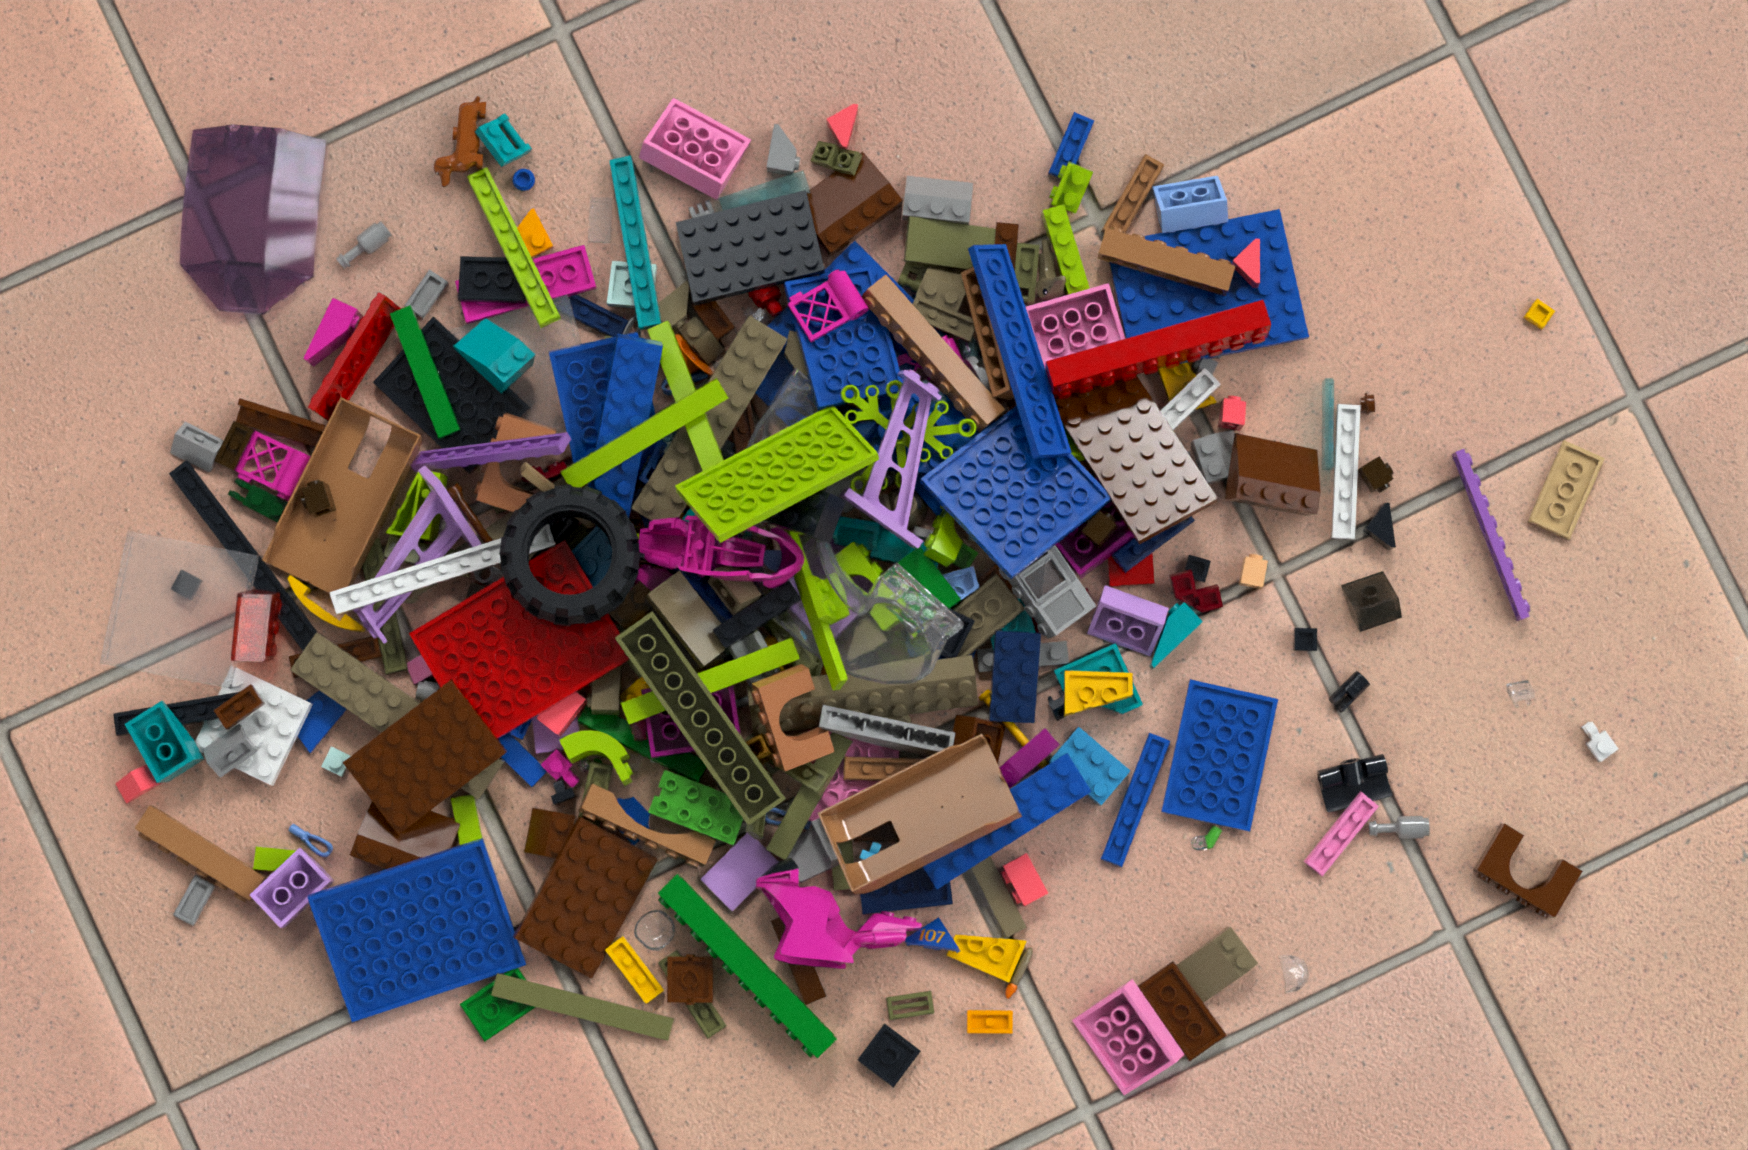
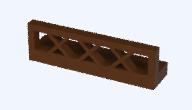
(279, 423)

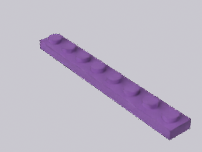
(492, 452)
(1495, 544)

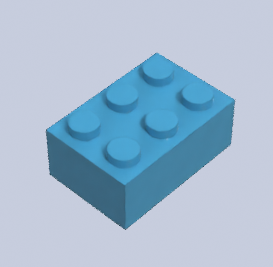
(1095, 763)

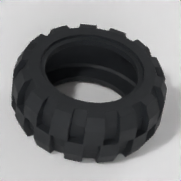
(561, 503)

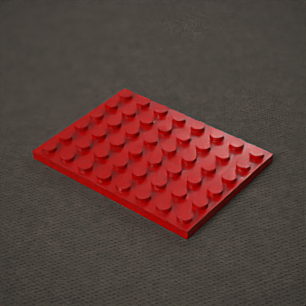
(513, 661)

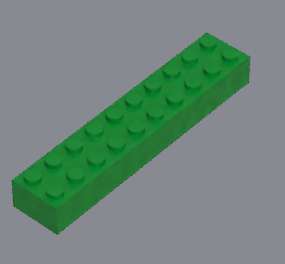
(747, 965)

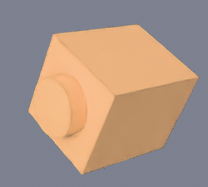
(1253, 571)

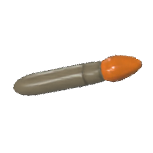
(1017, 976)

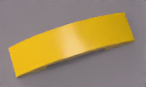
(302, 591)

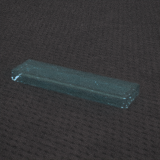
(782, 186)
(1327, 424)

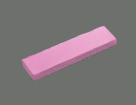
(1341, 833)

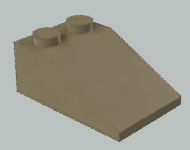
(1217, 964)

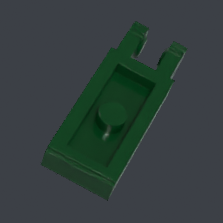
(260, 501)

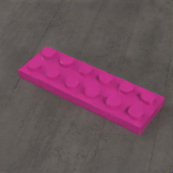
(562, 273)

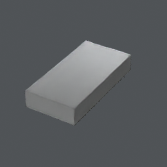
(426, 293)
(194, 900)

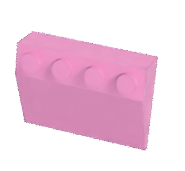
(694, 148)
(1075, 322)
(1128, 1037)

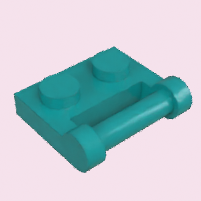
(499, 144)

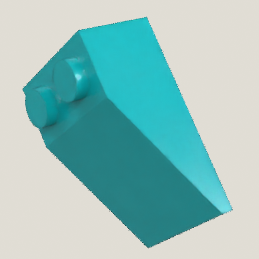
(495, 354)
(163, 743)

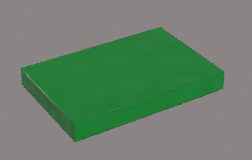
(929, 576)
(492, 1013)

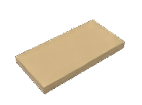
(1566, 490)

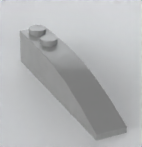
(885, 731)

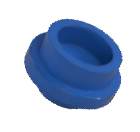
(523, 179)

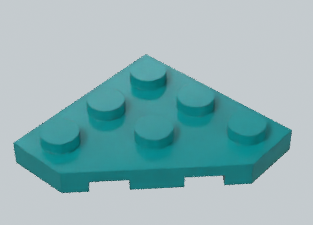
(1104, 660)

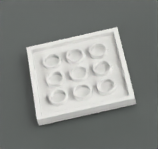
(269, 728)

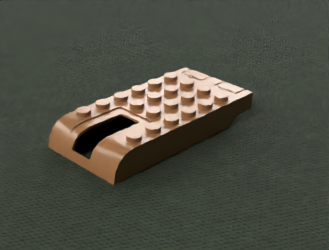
(359, 502)
(914, 806)

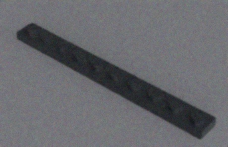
(234, 539)

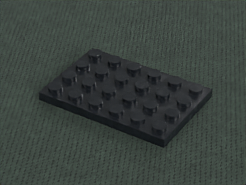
(750, 247)
(472, 396)

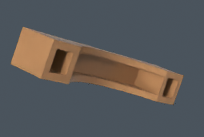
(603, 806)

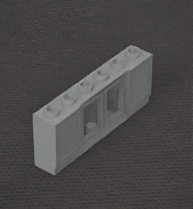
(1051, 593)

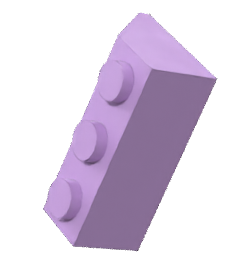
(1127, 620)
(287, 888)

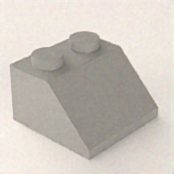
(1214, 455)

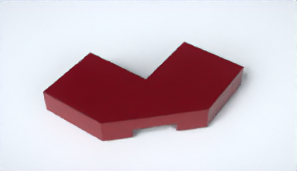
(1201, 599)

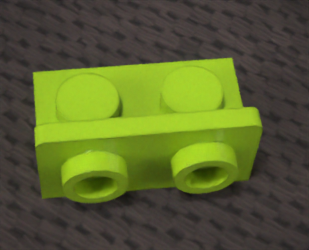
(1071, 187)
(826, 601)

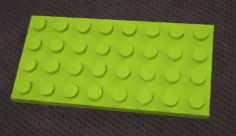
(776, 473)

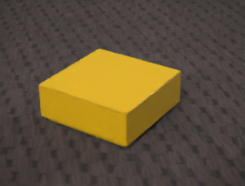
(1539, 314)

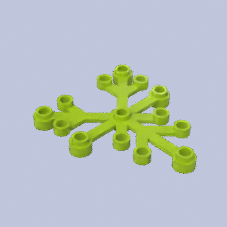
(871, 411)

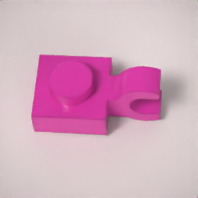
(558, 765)

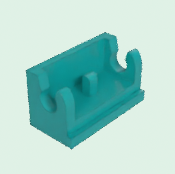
(859, 531)

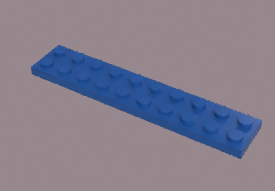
(1019, 351)

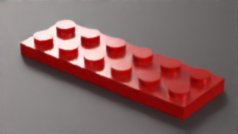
(356, 356)

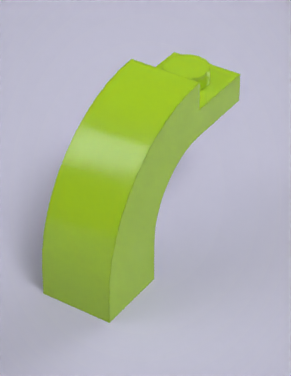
(589, 742)

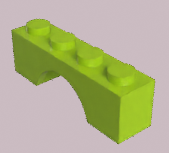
(1065, 249)
(943, 542)
(856, 562)

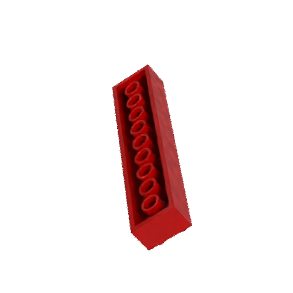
(1158, 349)

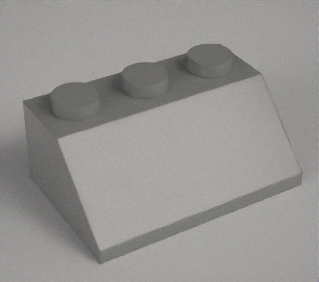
(937, 199)

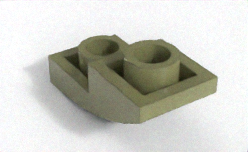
(836, 158)

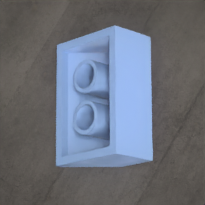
(1190, 204)

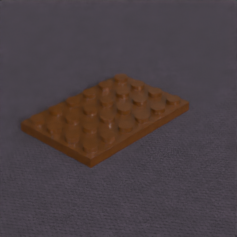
(425, 757)
(585, 897)

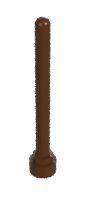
(456, 494)

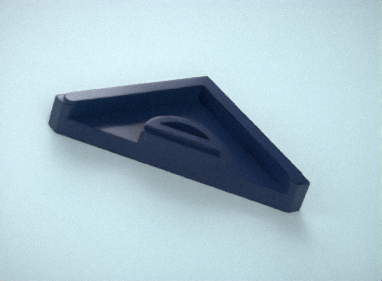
(651, 461)

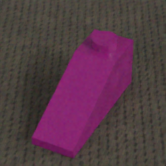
(1028, 757)

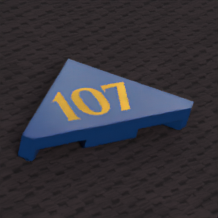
(933, 937)

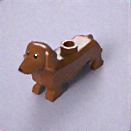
(467, 143)

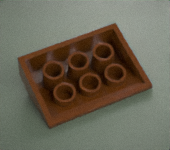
(850, 205)
(1273, 475)
(383, 847)

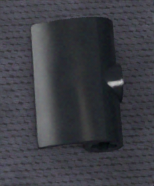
(1344, 782)

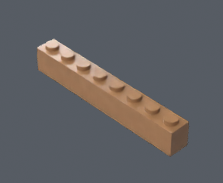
(932, 353)

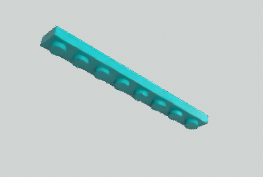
(635, 242)

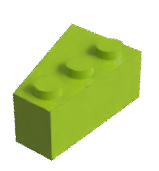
(415, 498)

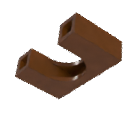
(1495, 867)

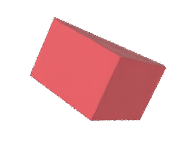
(842, 124)
(1248, 263)
(136, 783)

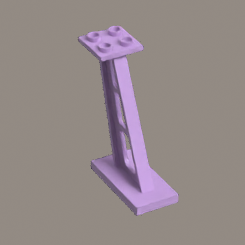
(869, 504)
(456, 526)

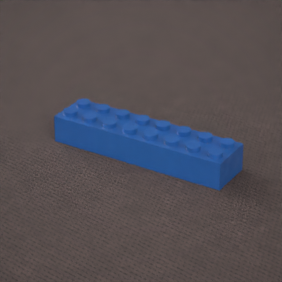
(624, 407)
(1037, 800)

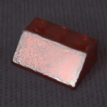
(255, 626)

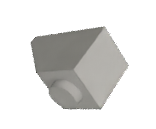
(782, 153)

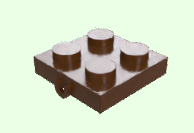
(689, 979)

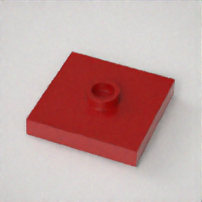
(1138, 575)

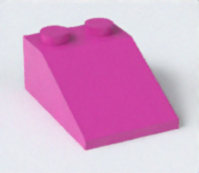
(334, 330)

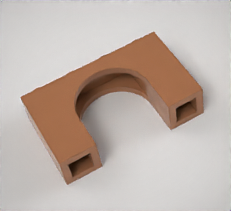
(494, 488)
(771, 696)

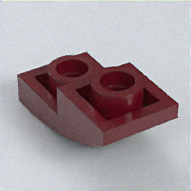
(553, 472)

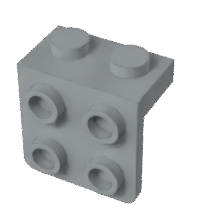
(813, 852)

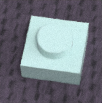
(334, 761)

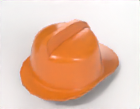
(692, 360)

